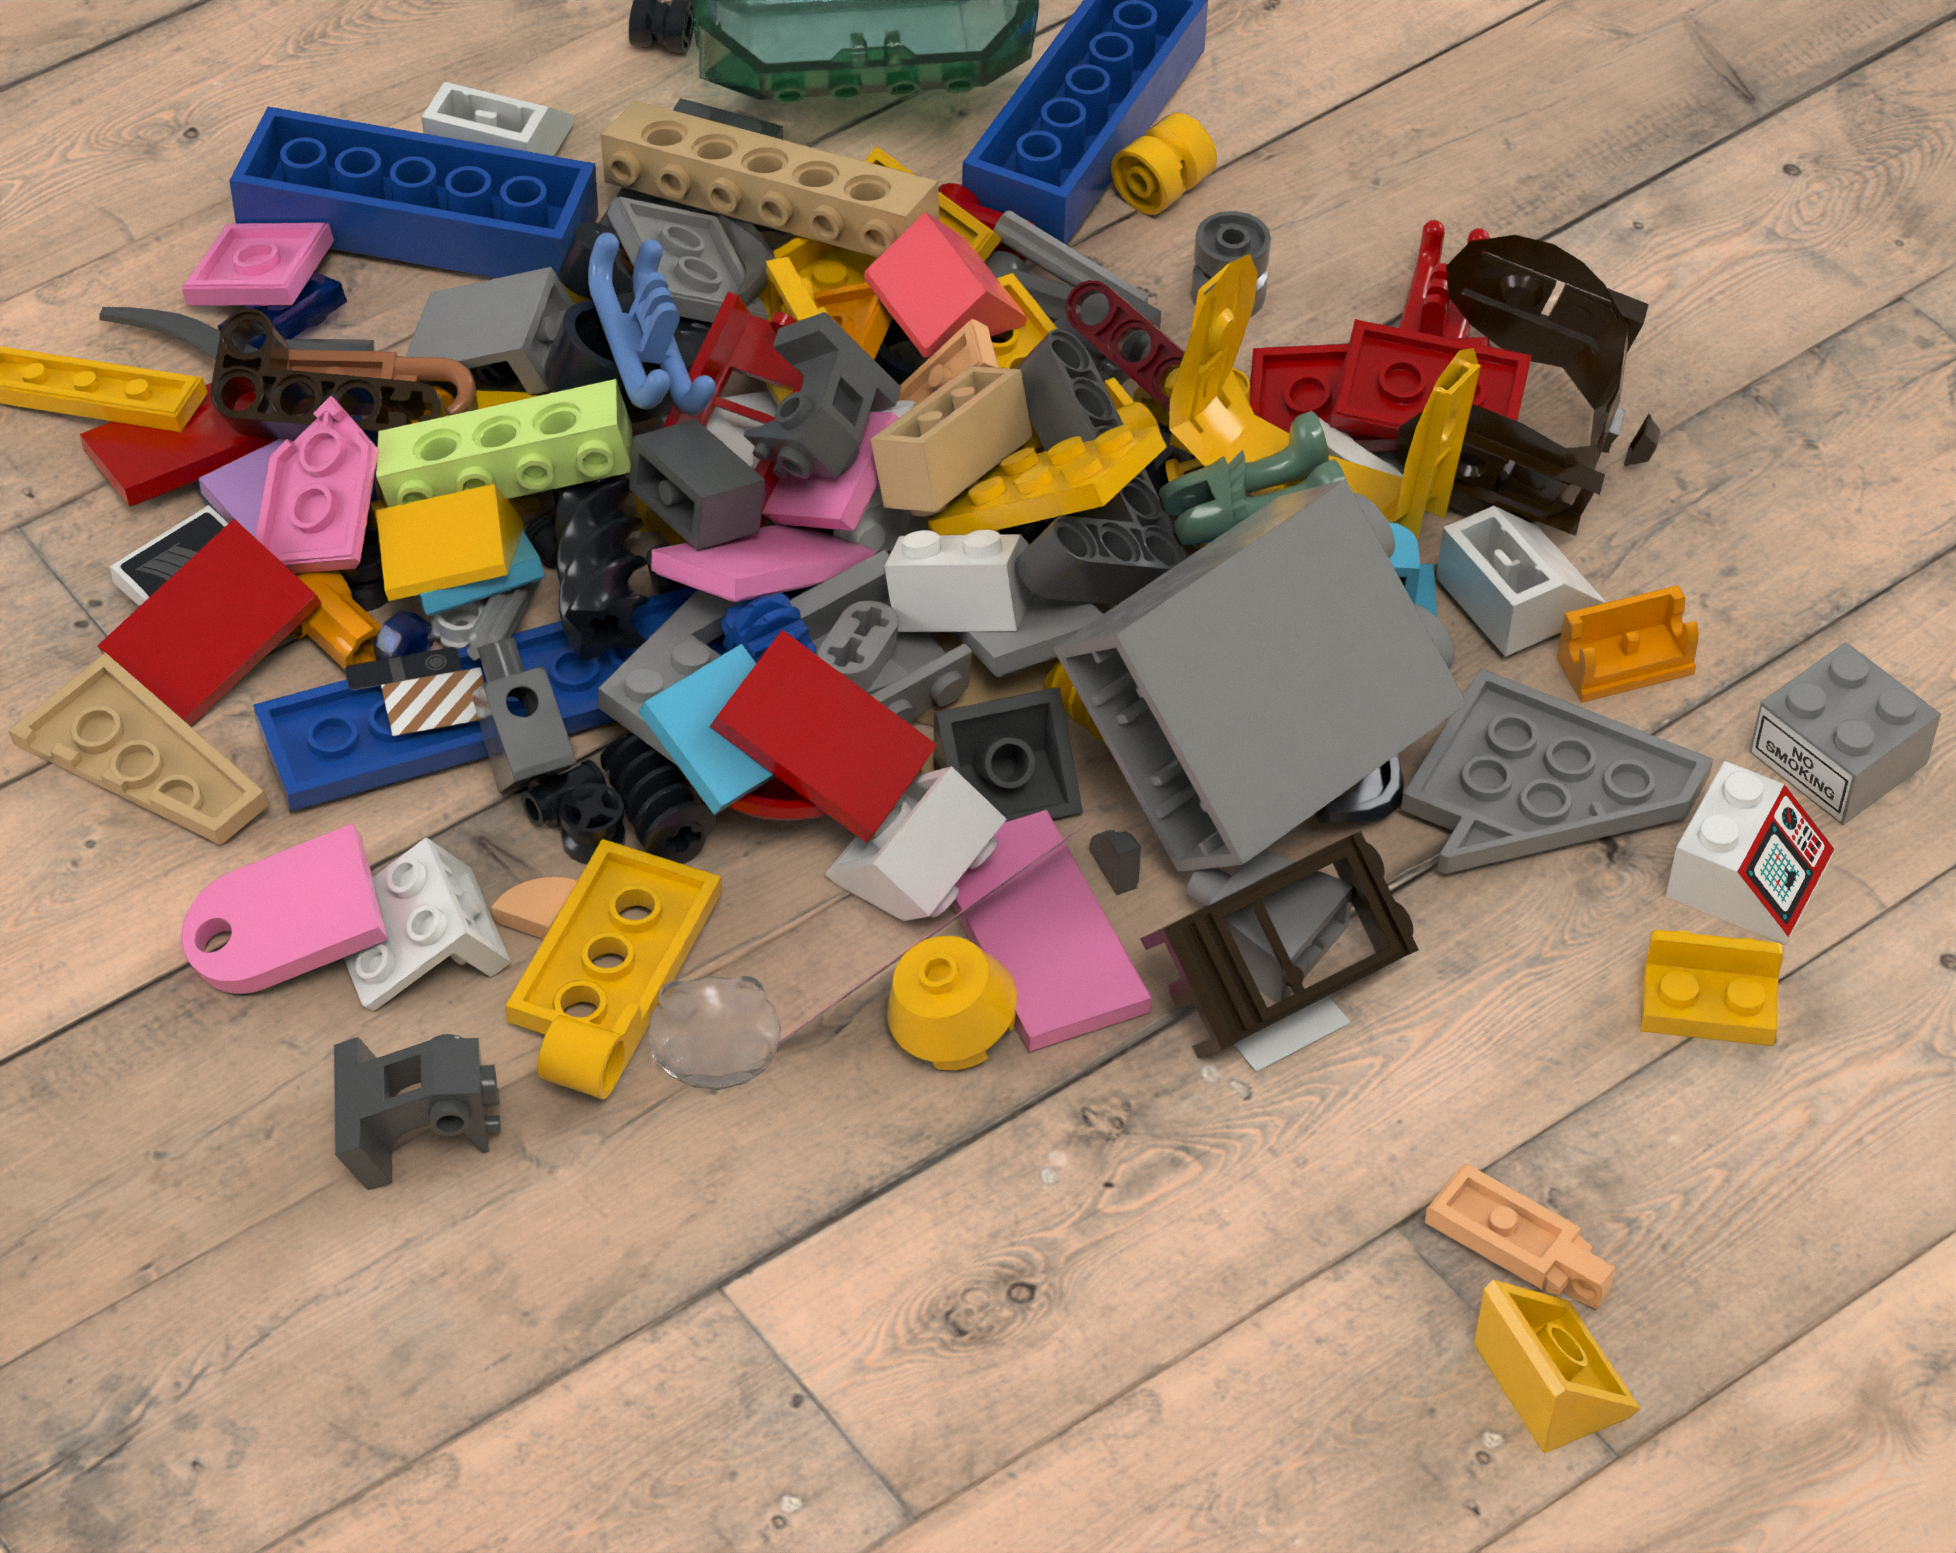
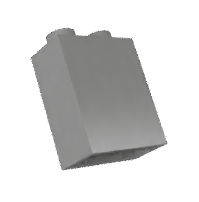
(1264, 675)

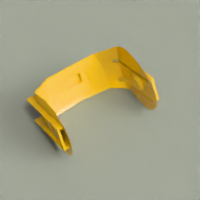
(1216, 420)

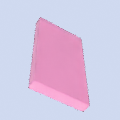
(1049, 936)

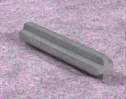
(1053, 254)
(500, 617)

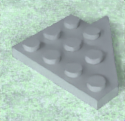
(1543, 774)

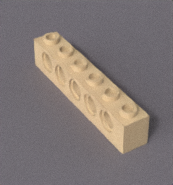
(763, 179)

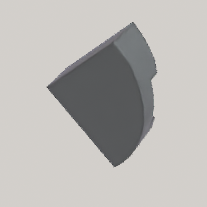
(1118, 859)

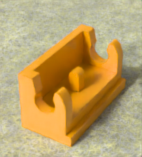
(1627, 644)

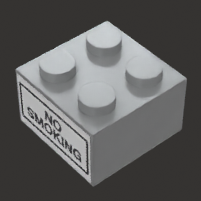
(1844, 733)

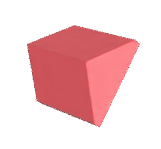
(938, 284)

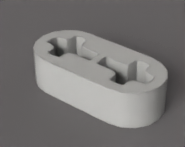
(848, 641)

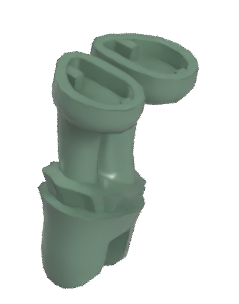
(1216, 495)

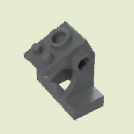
(824, 422)
(373, 1118)

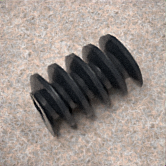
(657, 799)

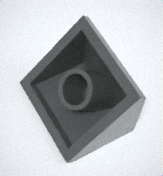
(1012, 753)

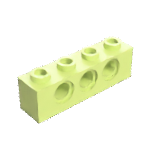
(515, 444)

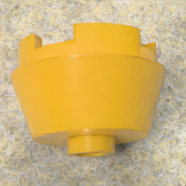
(950, 1002)

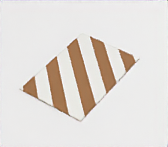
(432, 701)

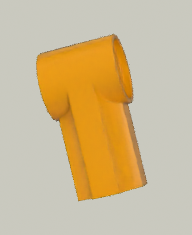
(339, 622)

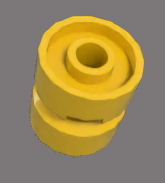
(1164, 163)

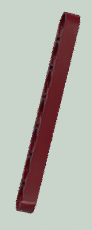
(1112, 331)

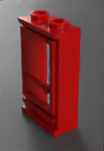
(745, 346)

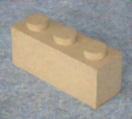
(951, 439)

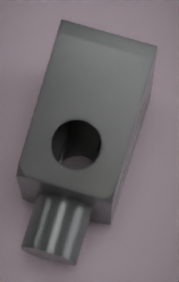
(519, 746)

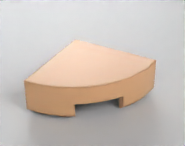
(532, 904)

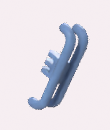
(645, 331)

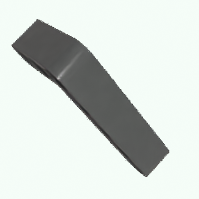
(1105, 549)

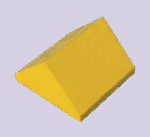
(447, 541)
(1549, 1365)

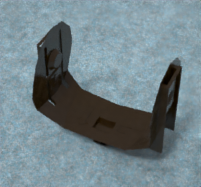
(1582, 337)

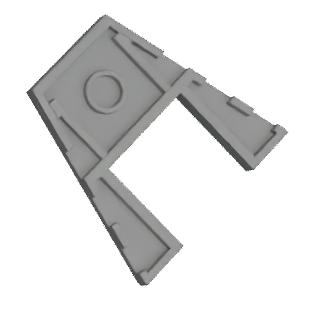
(675, 653)

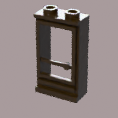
(1217, 975)

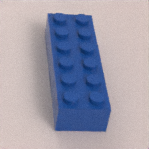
(1081, 106)
(414, 193)

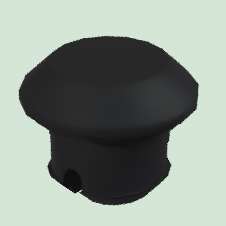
(543, 538)

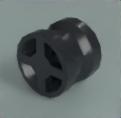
(582, 811)

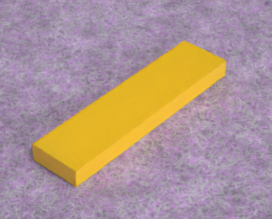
(99, 389)

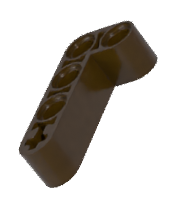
(282, 389)

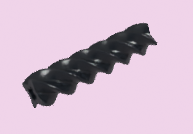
(596, 566)

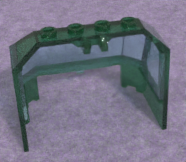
(859, 45)

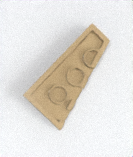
(138, 748)

